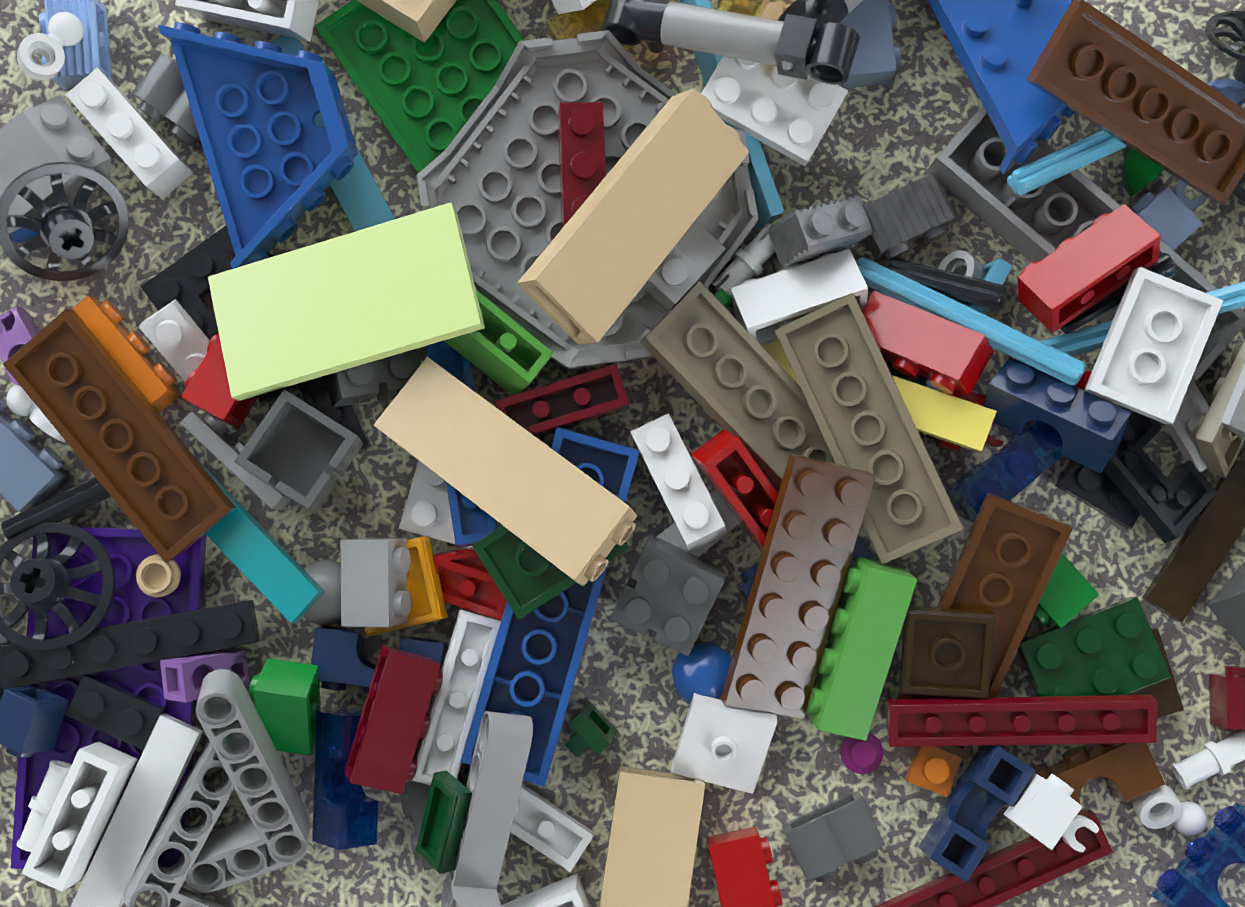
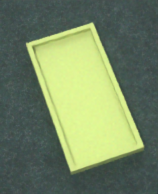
(345, 302)

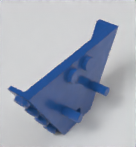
(998, 50)
(261, 132)

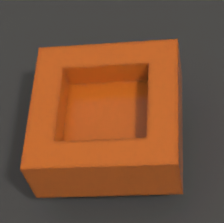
(933, 769)

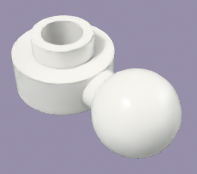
(64, 30)
(22, 405)
(1162, 808)

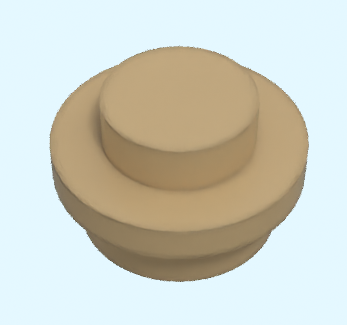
(158, 577)

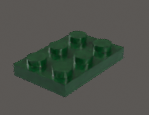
(523, 573)
(1095, 654)

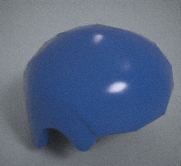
(701, 671)

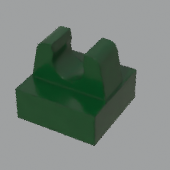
(590, 730)

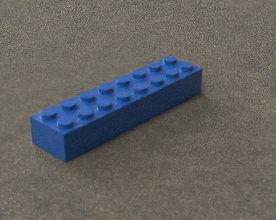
(541, 653)

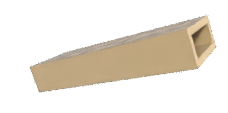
(634, 217)
(507, 472)
(652, 839)

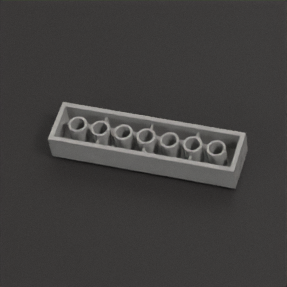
(1049, 214)

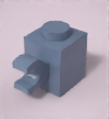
(1170, 214)

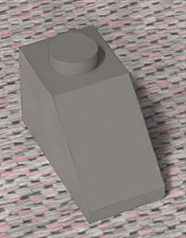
(683, 266)

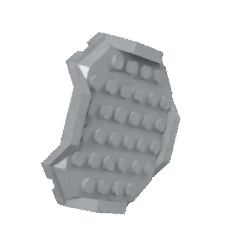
(507, 182)

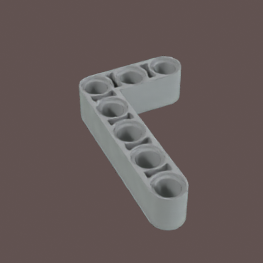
(495, 788)
(278, 819)
(188, 840)

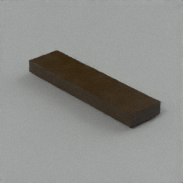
(1201, 548)

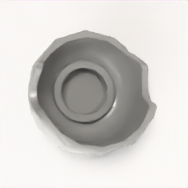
(328, 607)

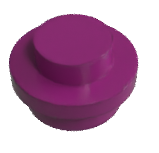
(861, 755)

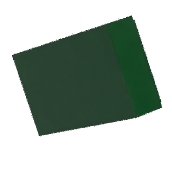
(443, 821)

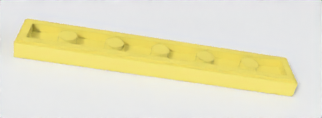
(931, 410)

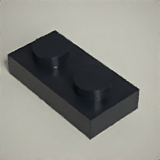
(1097, 492)
(114, 711)

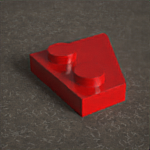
(468, 583)

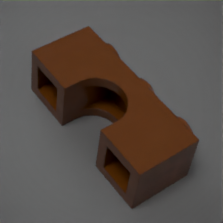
(1124, 767)

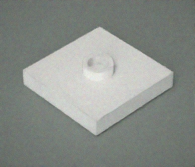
(723, 744)

